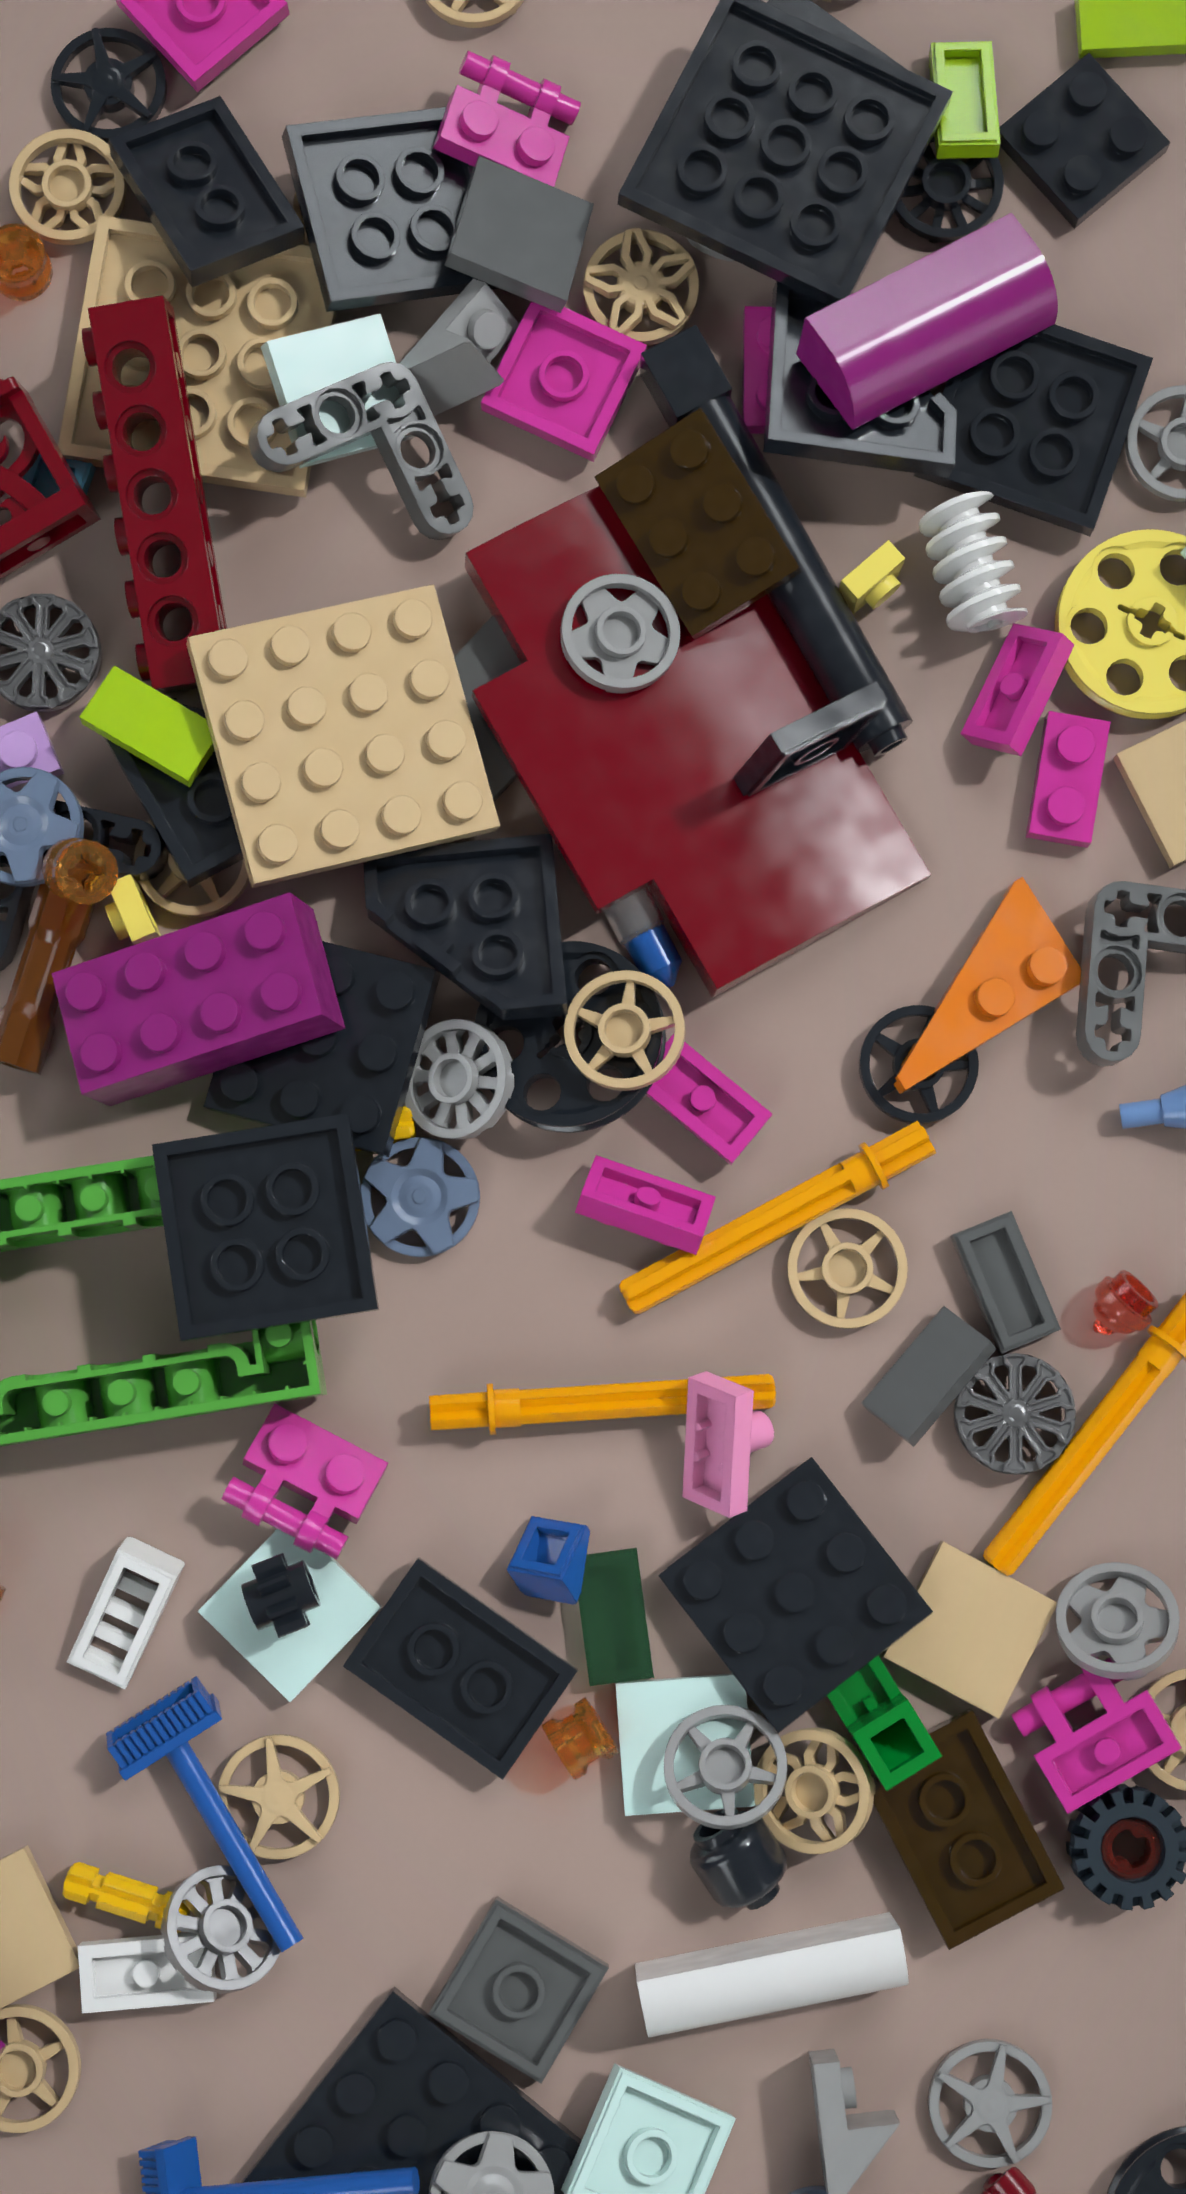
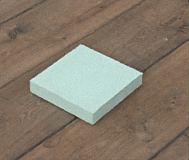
(323, 357)
(299, 1656)
(646, 1720)
(648, 2140)

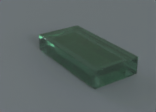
(614, 1618)

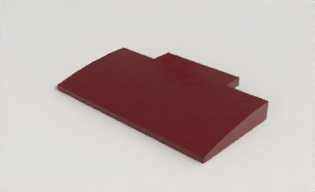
(645, 776)

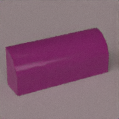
(929, 321)

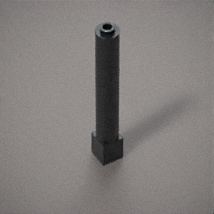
(687, 377)

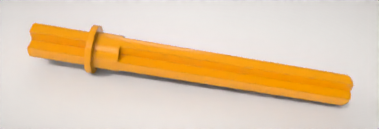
(778, 1217)
(576, 1403)
(1091, 1442)

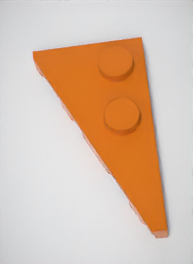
(1008, 976)

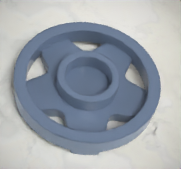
(31, 824)
(420, 1197)

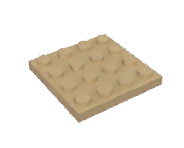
(220, 348)
(342, 735)

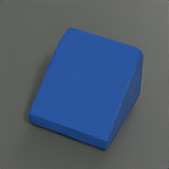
(551, 1560)

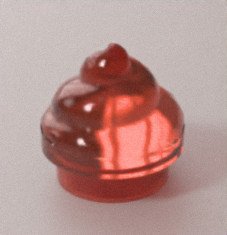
(1122, 1305)

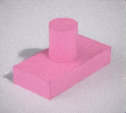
(719, 1443)

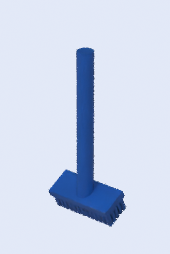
(166, 1732)
(175, 2169)

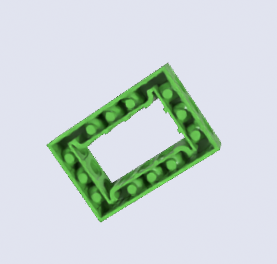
(116, 1199)

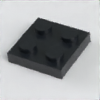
(1082, 140)

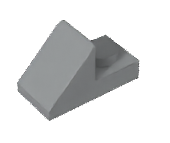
(458, 348)
(849, 2140)

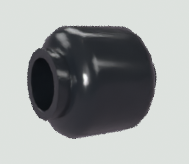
(739, 1864)

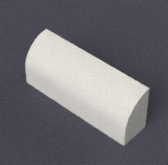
(771, 1974)

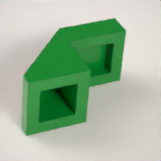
(883, 1724)

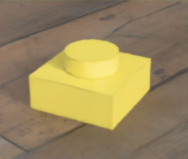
(873, 579)
(130, 912)

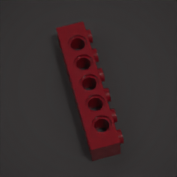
(150, 331)

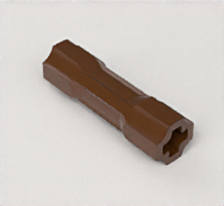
(29, 1014)

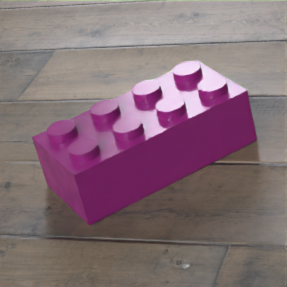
(198, 1000)

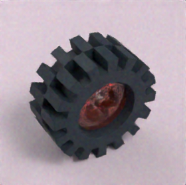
(1112, 1877)

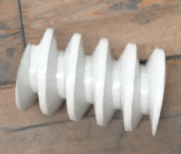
(968, 564)

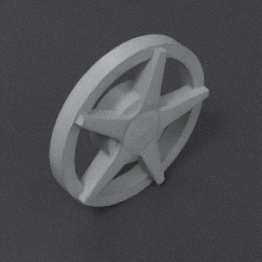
(1170, 444)
(725, 1767)
(990, 2103)

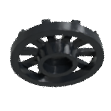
(945, 188)

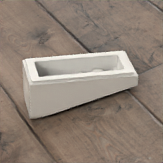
(149, 1563)

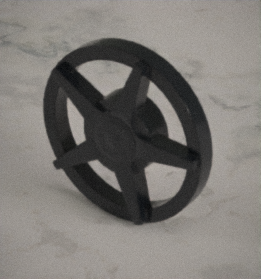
(108, 81)
(899, 1054)

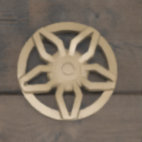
(66, 185)
(641, 285)
(816, 1791)

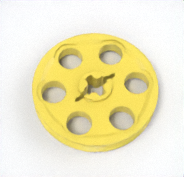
(1122, 638)

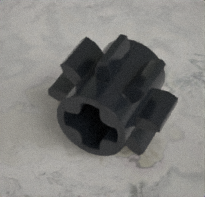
(280, 1595)

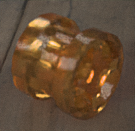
(20, 248)
(65, 869)
(580, 1738)

